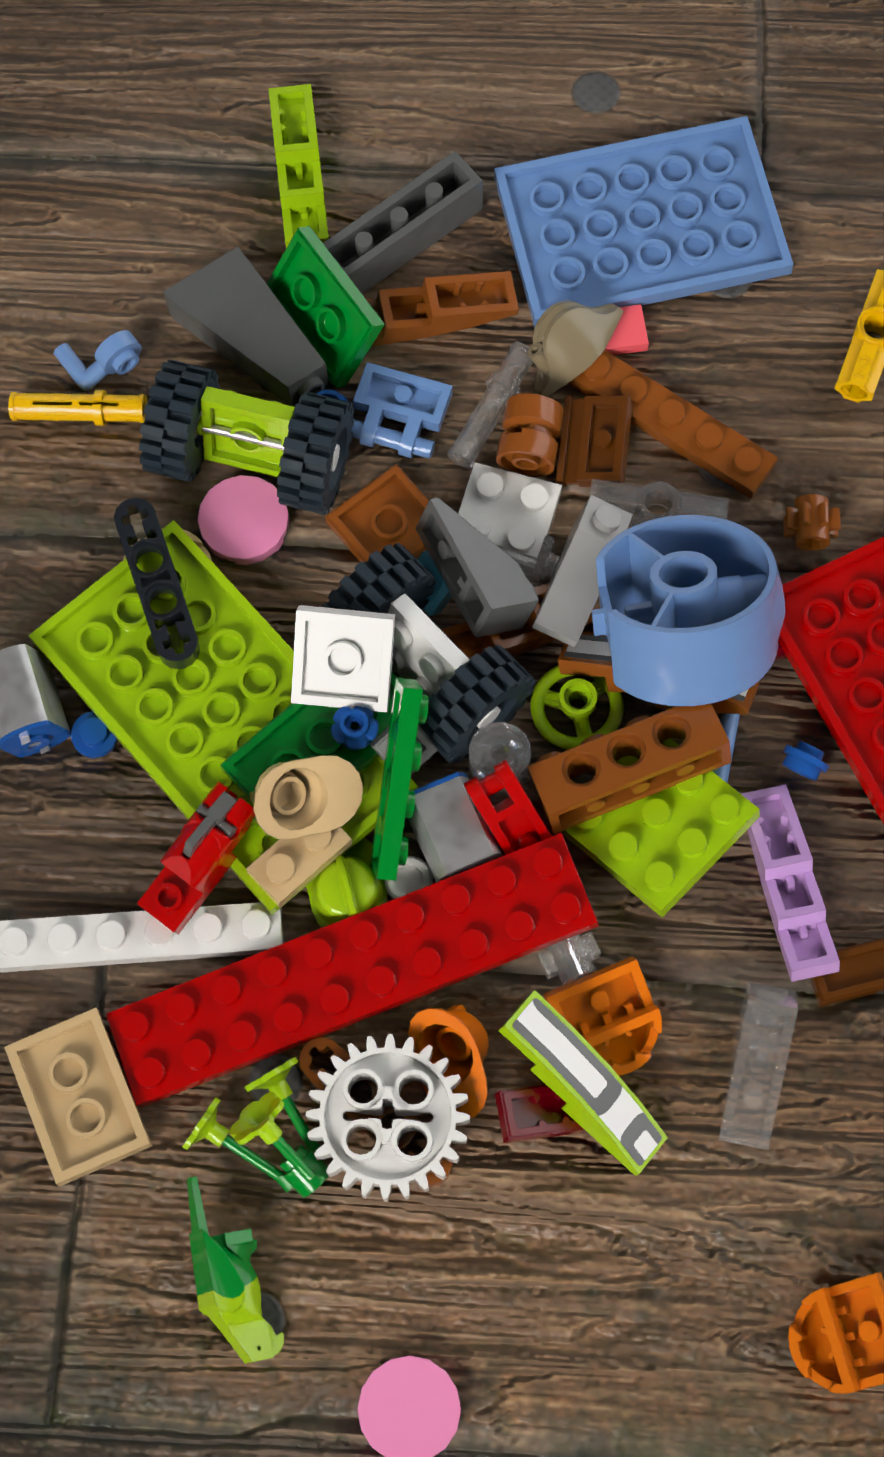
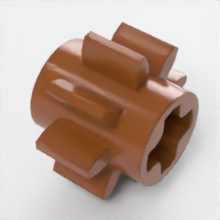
(812, 522)

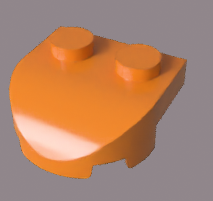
(612, 1013)
(841, 1335)

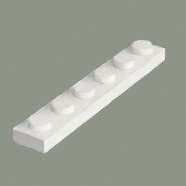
(136, 938)

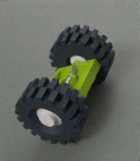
(199, 422)

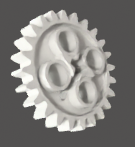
(386, 1164)

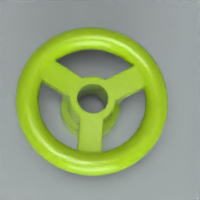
(573, 689)

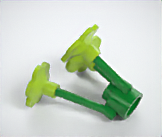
(299, 1164)

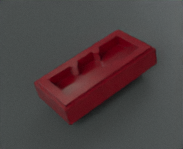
(533, 1114)

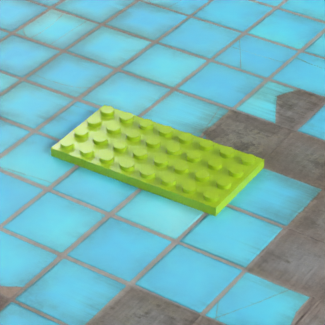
(191, 717)

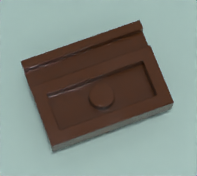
(594, 440)

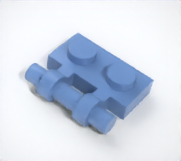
(404, 399)

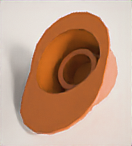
(463, 1042)

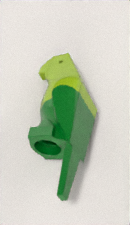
(229, 1285)

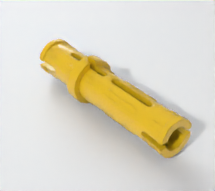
(77, 407)

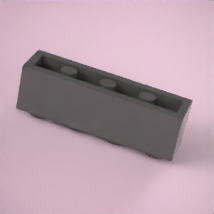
(407, 222)

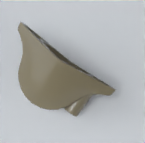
(570, 341)

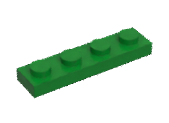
(395, 798)

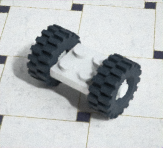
(459, 689)

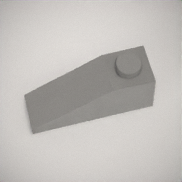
(574, 581)

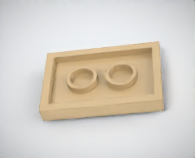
(77, 1097)

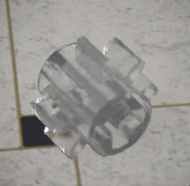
(570, 958)

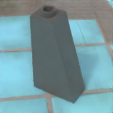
(246, 324)

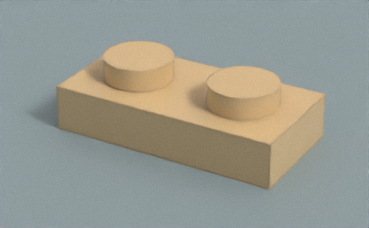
(295, 862)

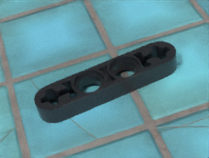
(157, 582)

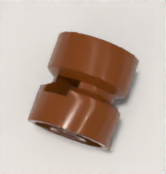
(530, 435)

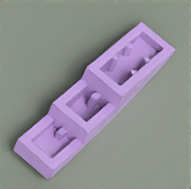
(790, 885)

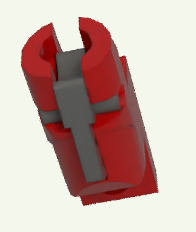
(198, 858)

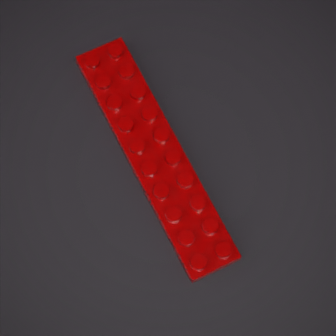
(351, 970)

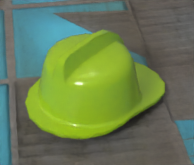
(346, 886)

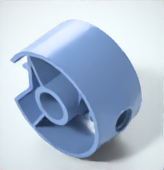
(709, 604)

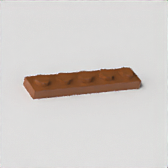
(680, 424)

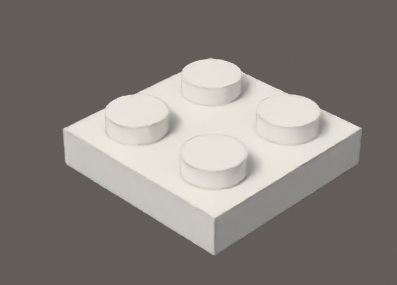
(510, 507)
(342, 658)

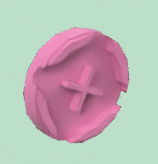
(243, 520)
(409, 1408)

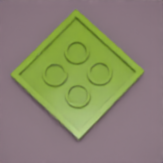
(668, 838)

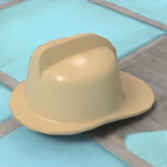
(306, 796)

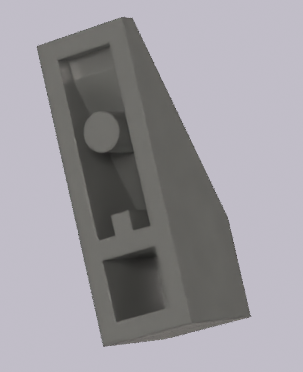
(477, 572)

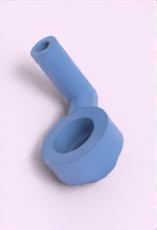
(114, 355)

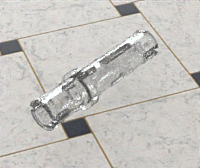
(491, 406)

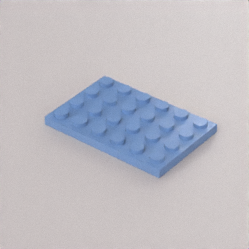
(644, 219)

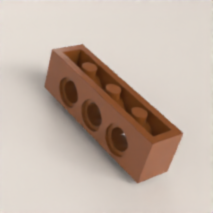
(617, 785)

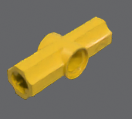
(865, 354)

